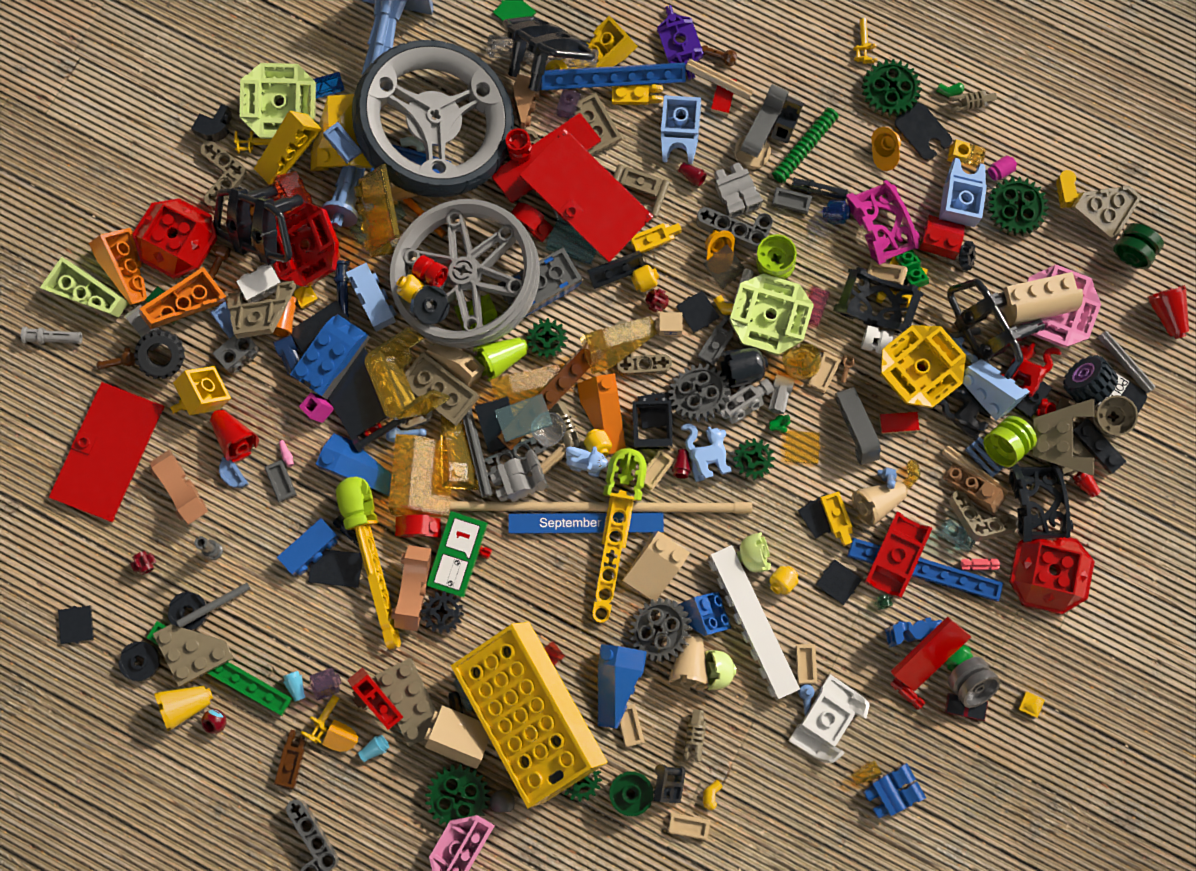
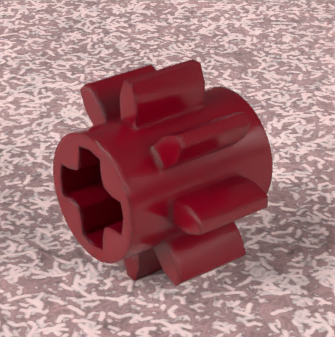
(657, 300)
(143, 563)

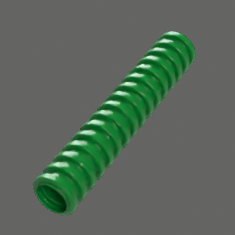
(805, 145)

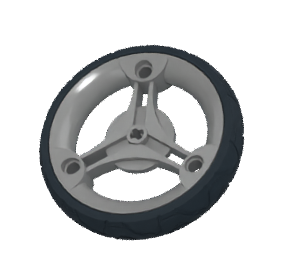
(419, 113)

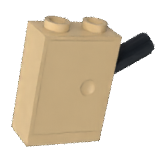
(457, 734)

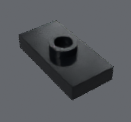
(1029, 405)

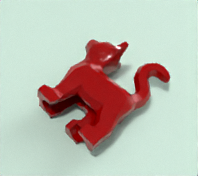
(1030, 372)

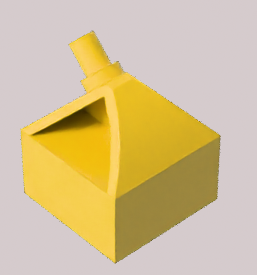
(200, 391)

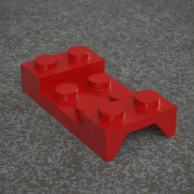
(898, 556)

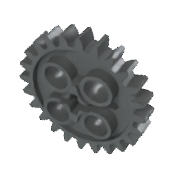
(699, 392)
(675, 637)

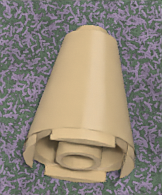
(877, 501)
(690, 666)

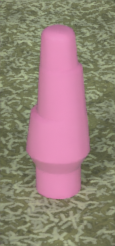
(286, 454)

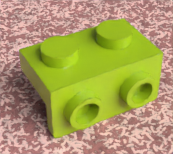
(487, 308)

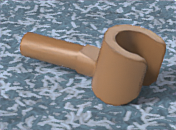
(847, 366)

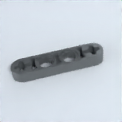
(513, 453)

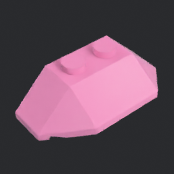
(460, 844)

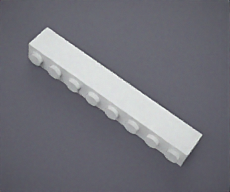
(754, 623)

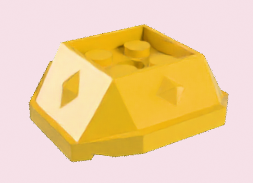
(935, 351)

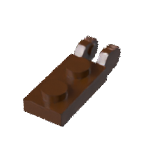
(290, 762)

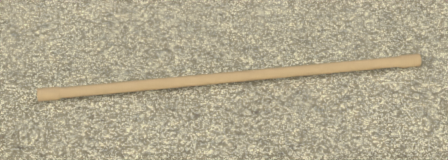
(736, 507)

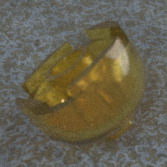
(802, 362)

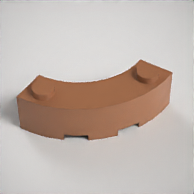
(181, 491)
(413, 588)

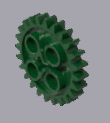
(879, 97)
(1034, 208)
(464, 778)

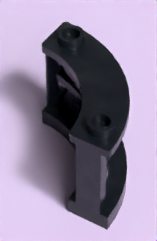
(853, 310)
(1026, 476)

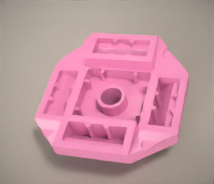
(1073, 326)

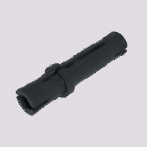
(797, 184)

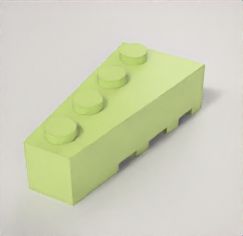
(77, 285)

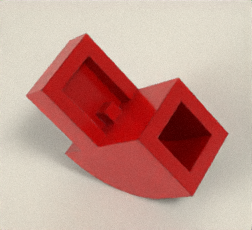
(532, 220)
(417, 526)

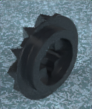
(967, 255)

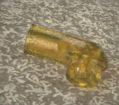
(913, 473)

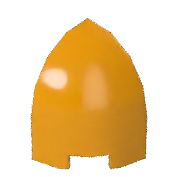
(340, 737)

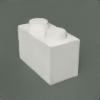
(259, 283)

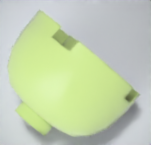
(754, 553)
(719, 669)

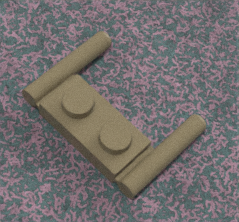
(644, 184)

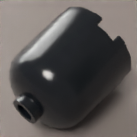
(743, 366)

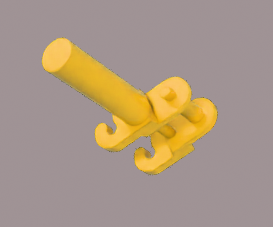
(864, 45)
(251, 141)
(319, 723)

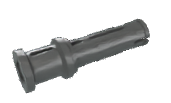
(209, 547)

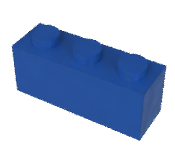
(308, 548)

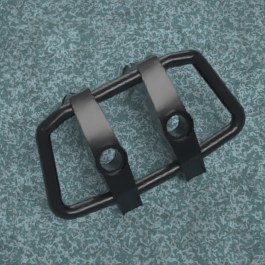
(544, 41)
(264, 221)
(979, 312)

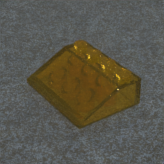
(377, 212)
(418, 478)

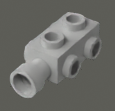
(746, 401)

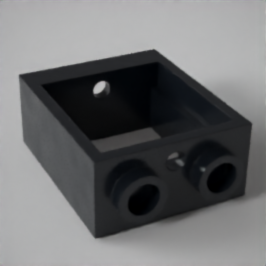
(646, 444)

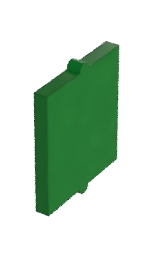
(513, 9)

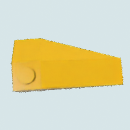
(612, 43)

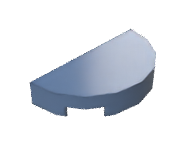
(231, 474)

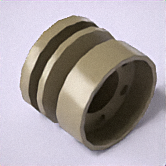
(1123, 411)

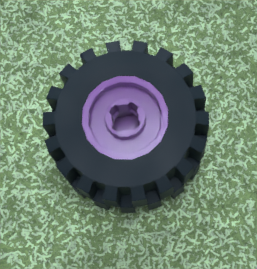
(1090, 380)

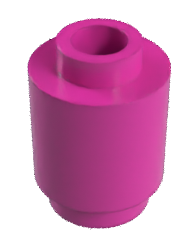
(1002, 168)

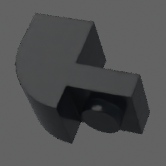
(787, 120)
(215, 128)

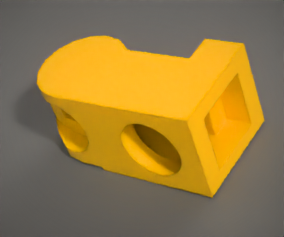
(1066, 188)

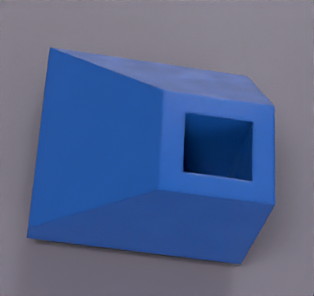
(707, 614)

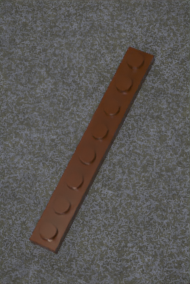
(557, 387)

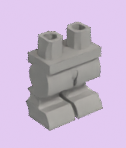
(733, 187)
(516, 478)

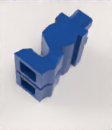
(910, 632)
(887, 791)

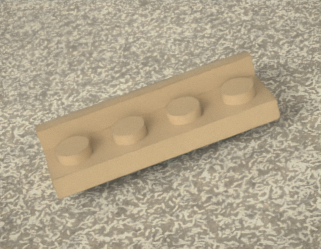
(1042, 299)

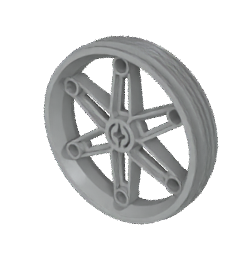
(524, 297)

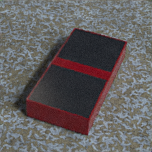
(956, 707)

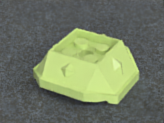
(265, 86)
(772, 295)

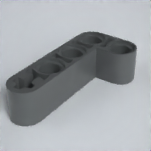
(764, 121)
(733, 225)
(859, 426)
(308, 837)

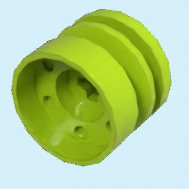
(778, 248)
(1010, 441)

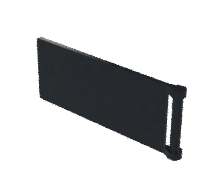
(355, 394)

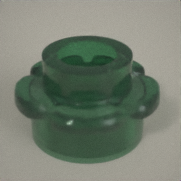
(884, 602)

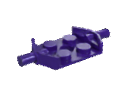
(675, 51)

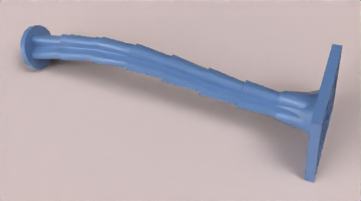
(386, 13)

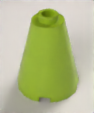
(500, 356)

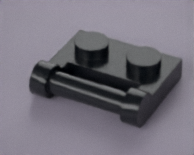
(665, 790)

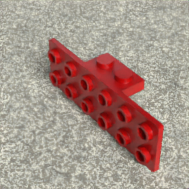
(508, 176)

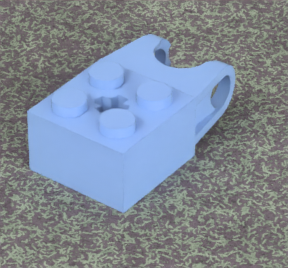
(677, 132)
(963, 195)

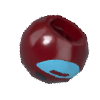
(213, 721)

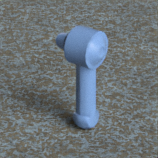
(969, 357)
(391, 435)
(888, 475)
(806, 692)

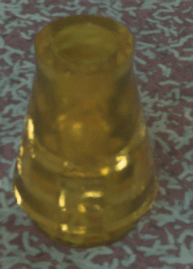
(868, 772)

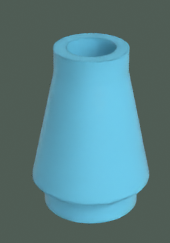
(295, 685)
(374, 748)

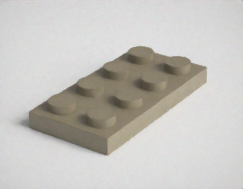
(428, 375)
(409, 695)

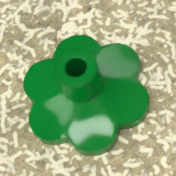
(780, 423)

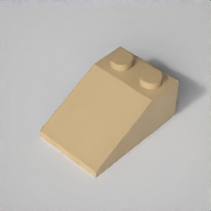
(656, 565)

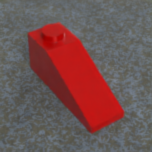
(375, 698)

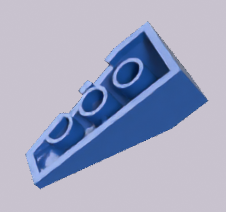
(345, 461)
(617, 677)

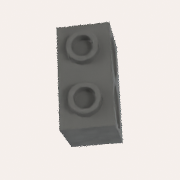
(233, 348)

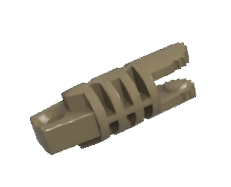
(972, 100)
(571, 436)
(695, 735)

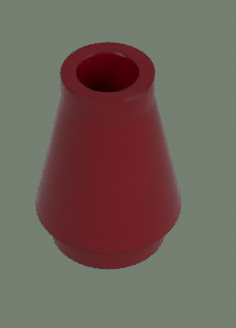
(693, 174)
(681, 466)

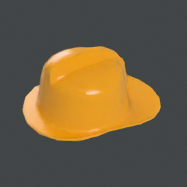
(885, 148)
(718, 240)

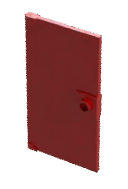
(586, 195)
(106, 452)

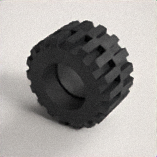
(149, 367)

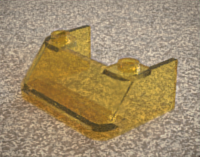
(387, 374)

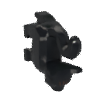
(966, 415)

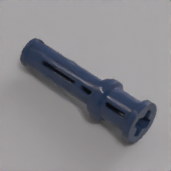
(341, 281)

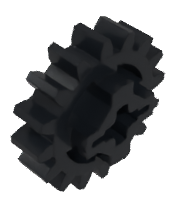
(443, 601)

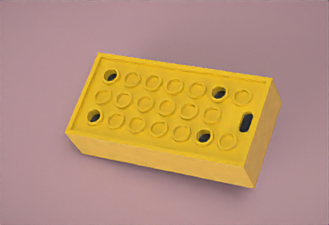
(528, 714)

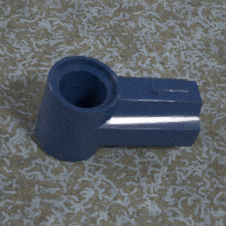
(287, 351)

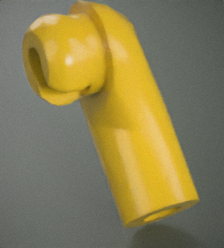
(725, 308)
(709, 795)

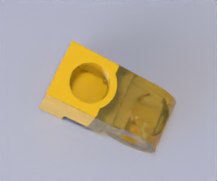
(966, 152)

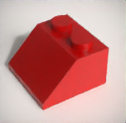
(942, 237)

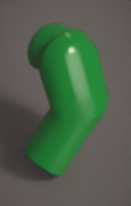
(956, 89)

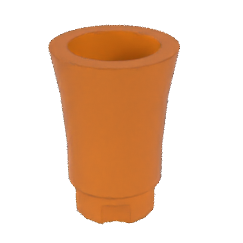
(285, 324)

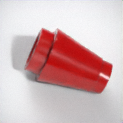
(1087, 484)

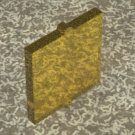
(802, 447)

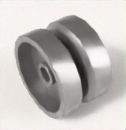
(973, 682)

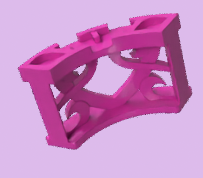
(860, 205)

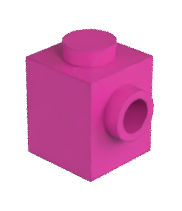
(316, 407)

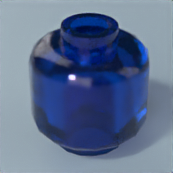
(837, 212)

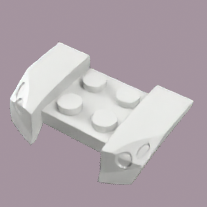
(828, 720)

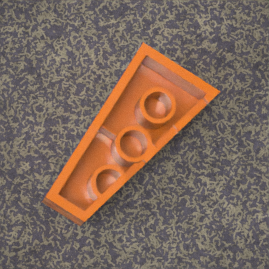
(184, 299)

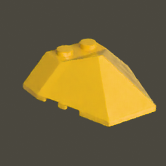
(336, 109)

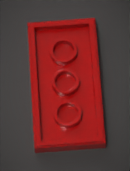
(930, 654)

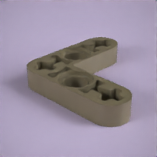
(228, 176)
(634, 361)
(975, 525)

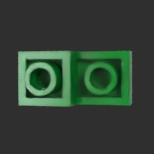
(915, 274)

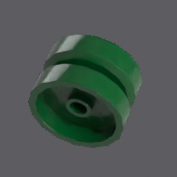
(1138, 246)
(643, 793)

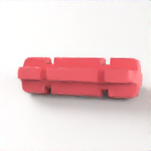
(980, 564)

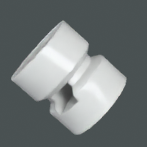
(884, 338)

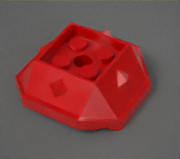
(312, 245)
(178, 254)
(1040, 588)

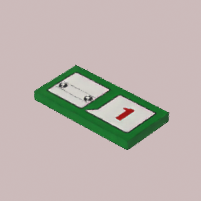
(457, 554)

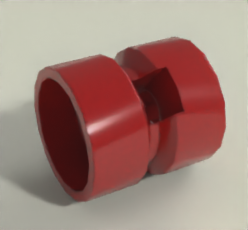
(519, 145)
(430, 271)

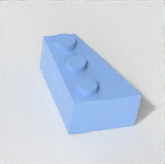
(372, 297)
(992, 389)

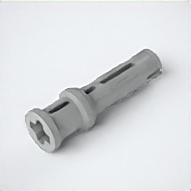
(42, 335)

